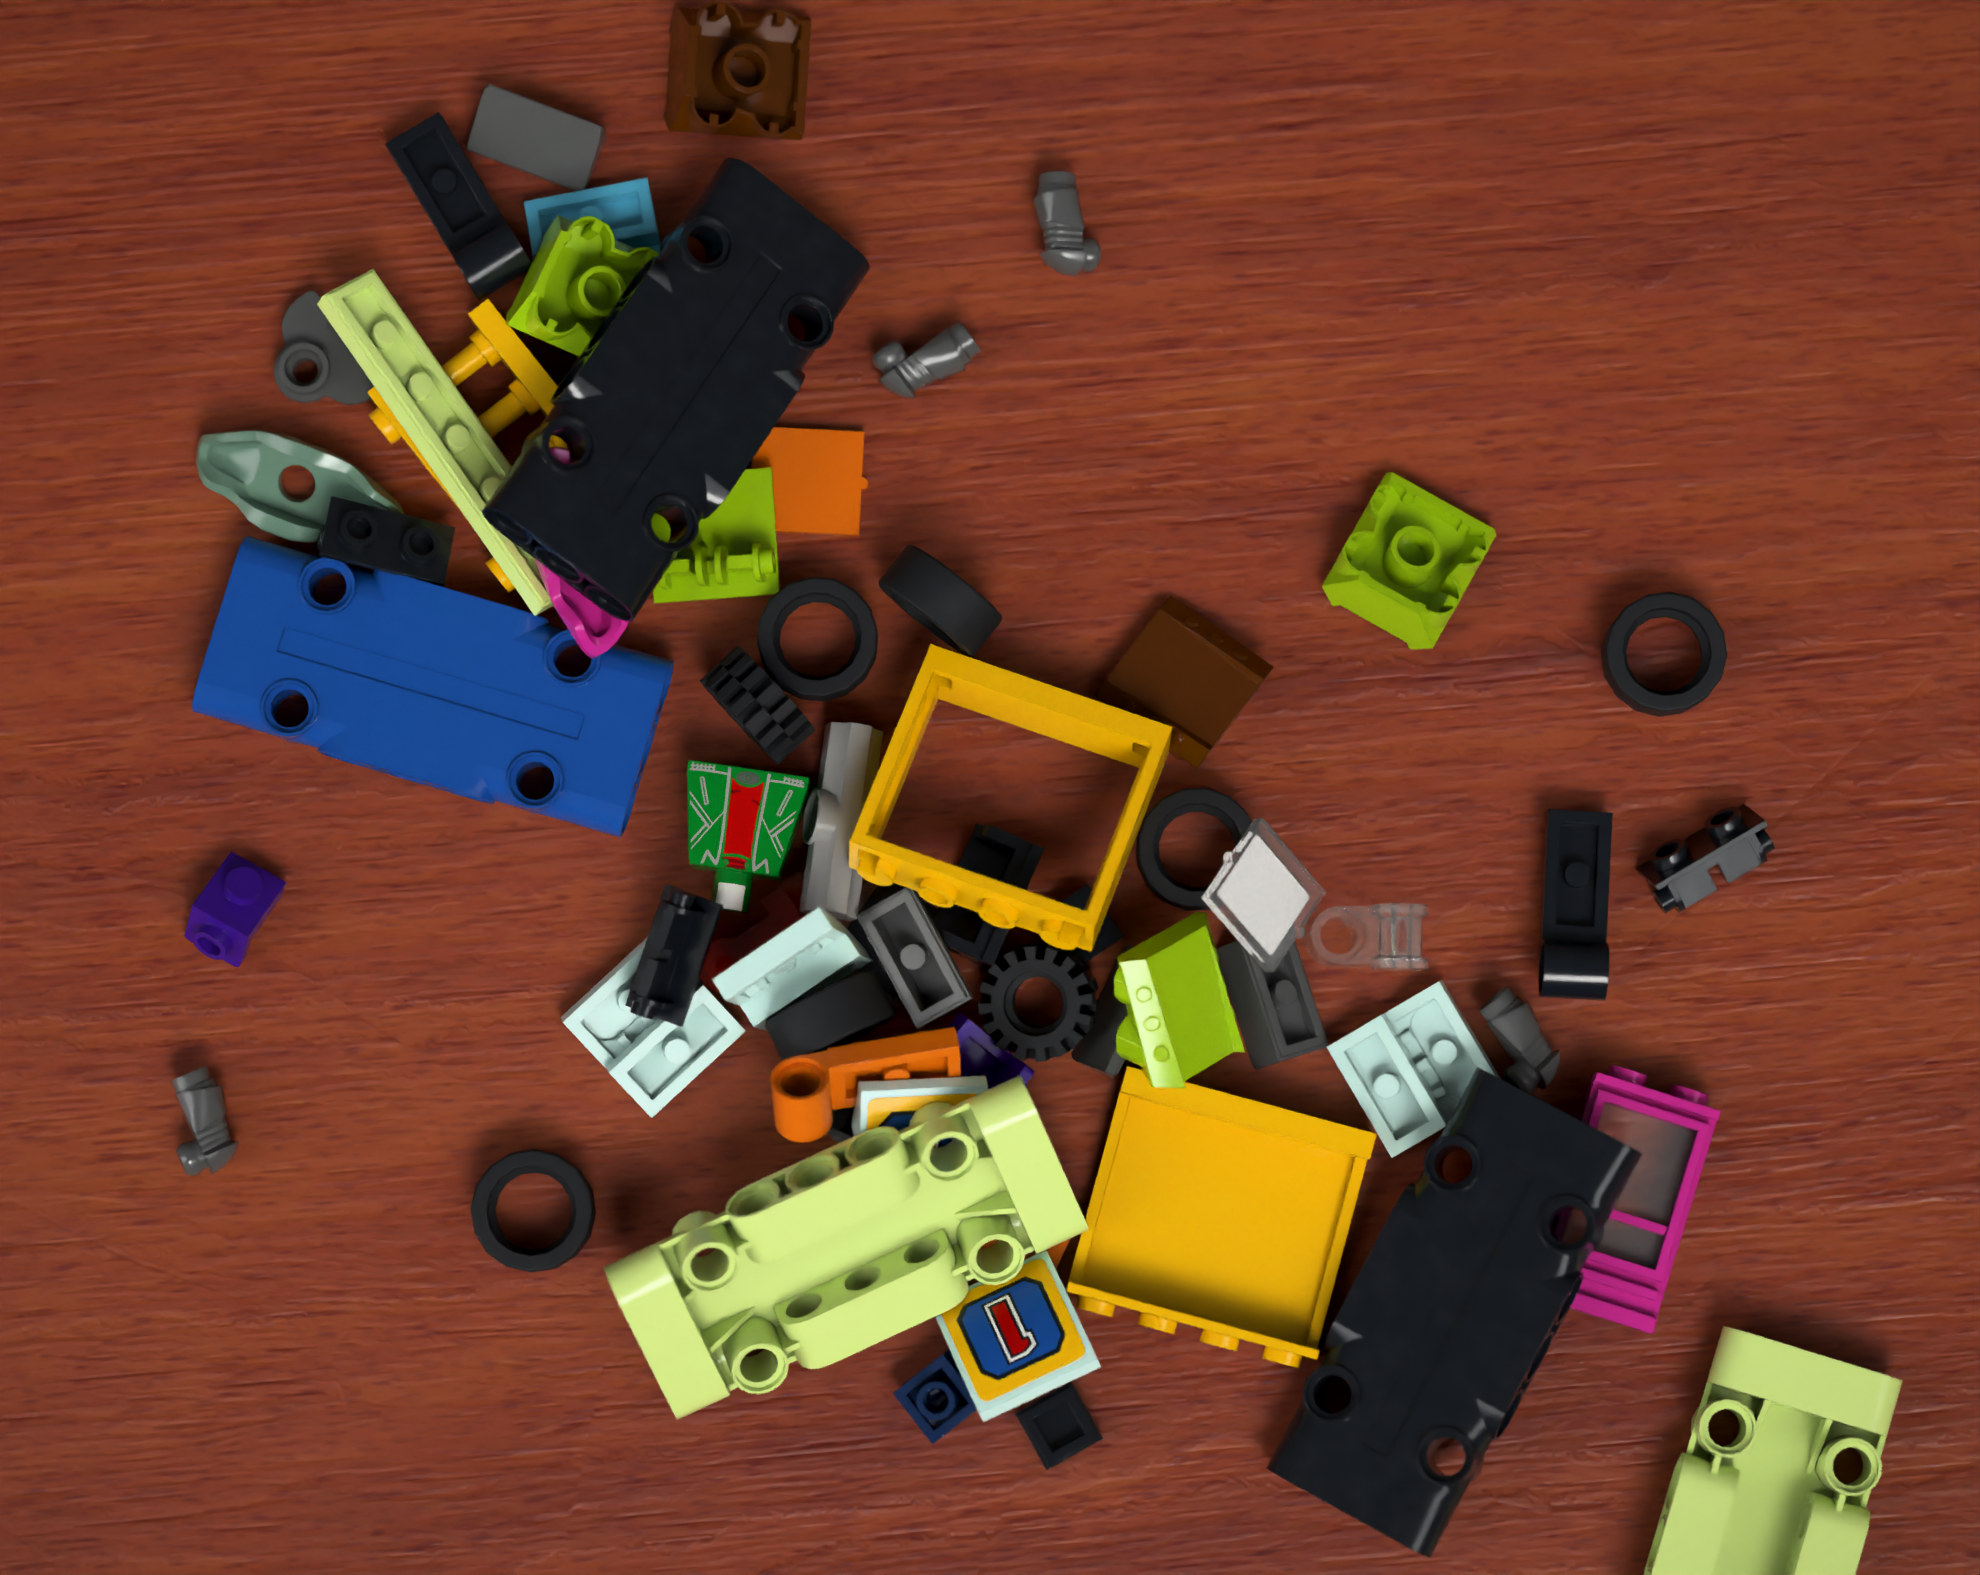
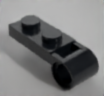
(459, 206)
(1575, 905)

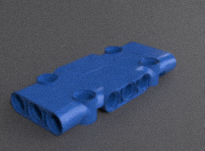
(431, 686)

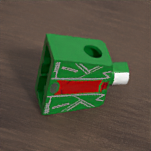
(741, 826)

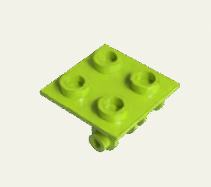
(732, 550)

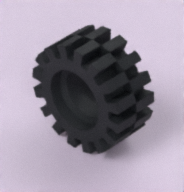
(757, 705)
(1001, 1012)

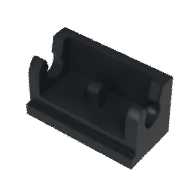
(999, 857)

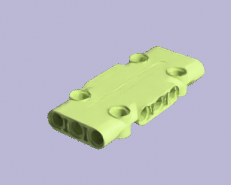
(846, 1247)
(1773, 1491)

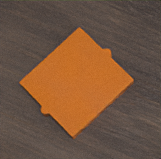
(815, 479)

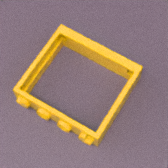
(1035, 708)

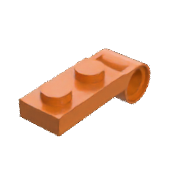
(817, 1083)

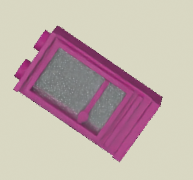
(1642, 1235)

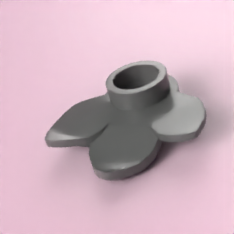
(313, 339)

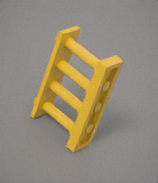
(528, 392)

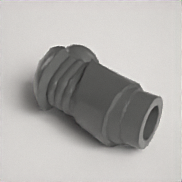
(1062, 222)
(935, 360)
(1521, 1038)
(205, 1114)

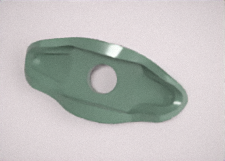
(250, 470)

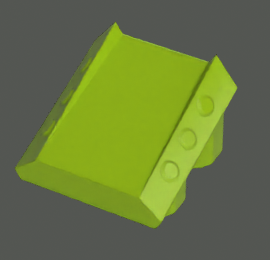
(574, 282)
(1408, 562)
(1175, 1004)

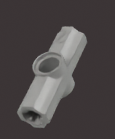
(830, 816)

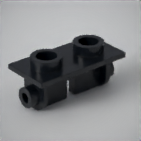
(386, 541)
(1679, 867)
(673, 956)

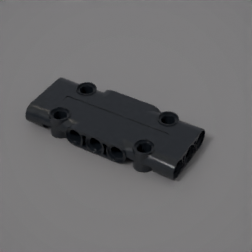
(677, 389)
(1453, 1312)

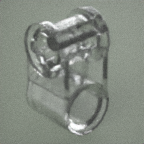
(1373, 937)

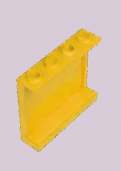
(1219, 1217)

